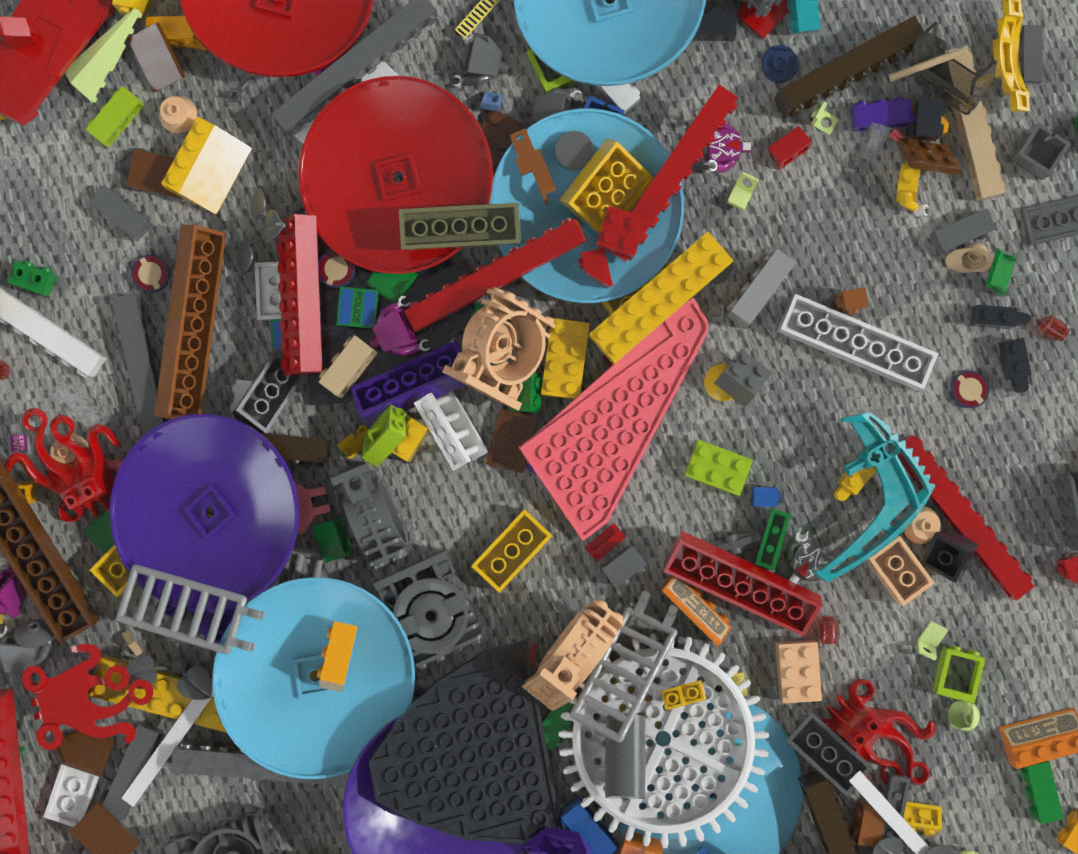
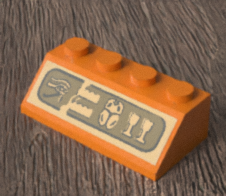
(696, 609)
(1041, 738)

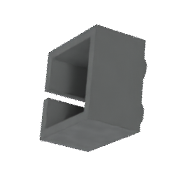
(1038, 155)
(742, 377)
(624, 566)

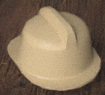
(970, 259)

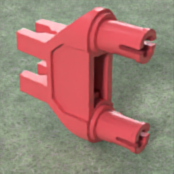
(306, 508)

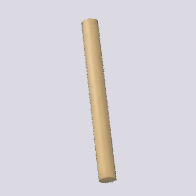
(927, 64)

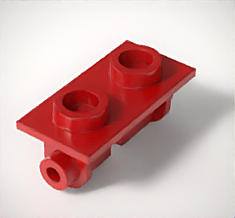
(605, 542)

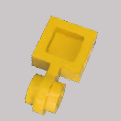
(352, 445)

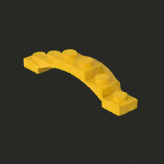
(1007, 56)

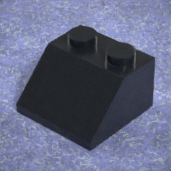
(949, 555)

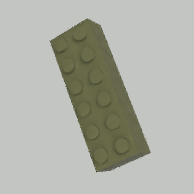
(460, 226)

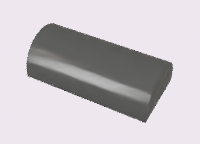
(266, 395)
(827, 753)
(625, 760)

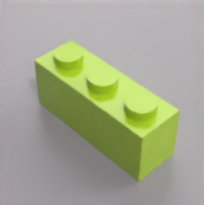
(114, 116)

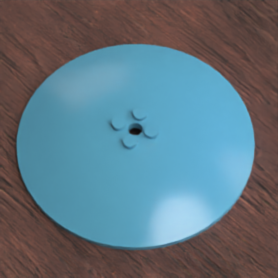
(608, 41)
(562, 276)
(281, 712)
(770, 811)

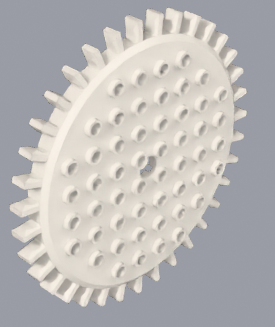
(702, 808)

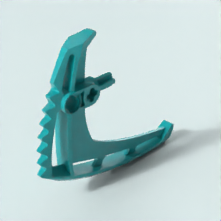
(896, 488)

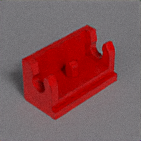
(789, 147)

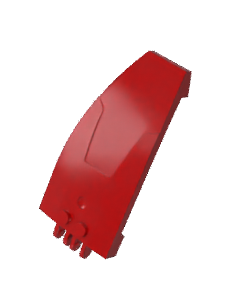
(34, 70)

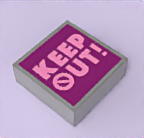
(19, 443)

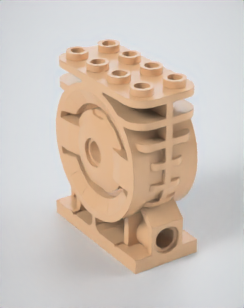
(494, 340)
(574, 654)

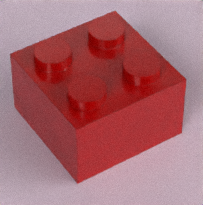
(621, 231)

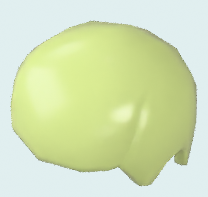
(968, 720)

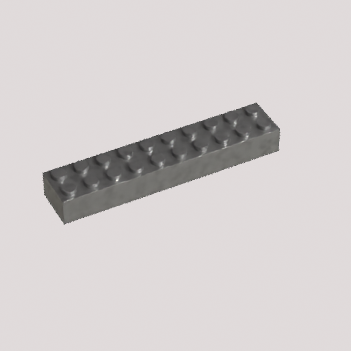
(230, 761)

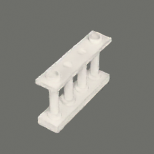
(443, 432)

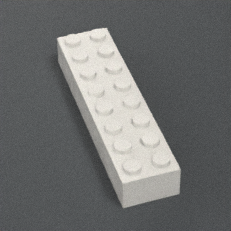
(857, 342)

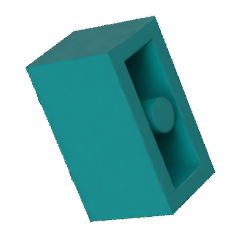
(803, 16)

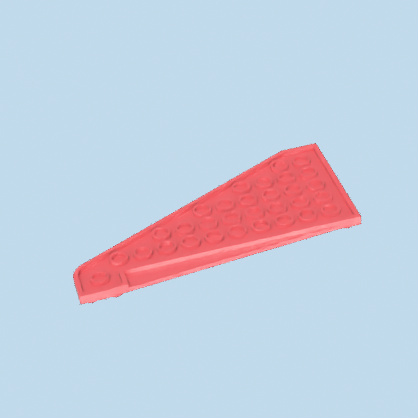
(602, 434)

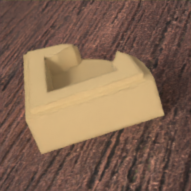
(128, 637)

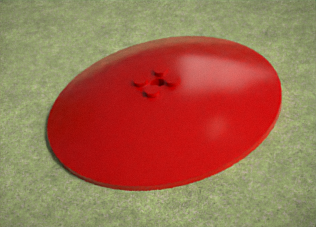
(277, 35)
(369, 137)

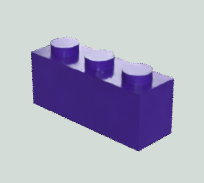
(886, 113)

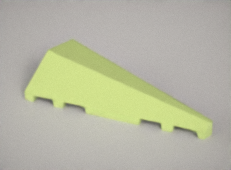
(93, 65)

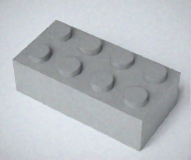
(760, 289)

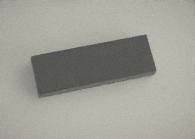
(1032, 53)

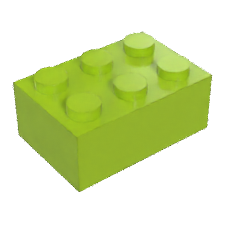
(718, 467)

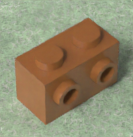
(850, 301)
(867, 825)

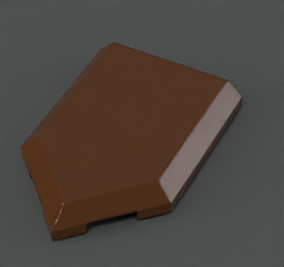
(85, 752)

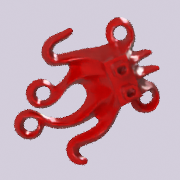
(78, 482)
(66, 699)
(864, 725)

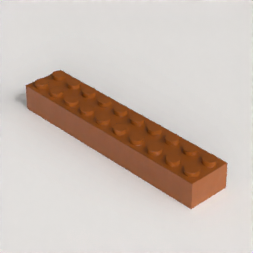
(190, 322)

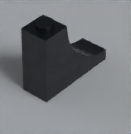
(719, 23)

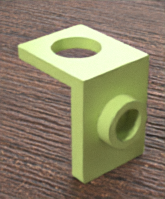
(818, 114)
(741, 193)
(930, 639)

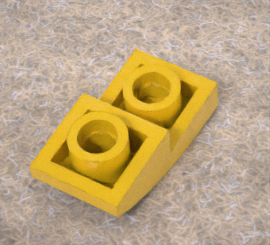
(683, 695)

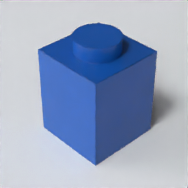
(765, 496)

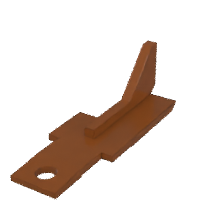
(530, 161)

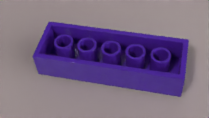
(406, 383)

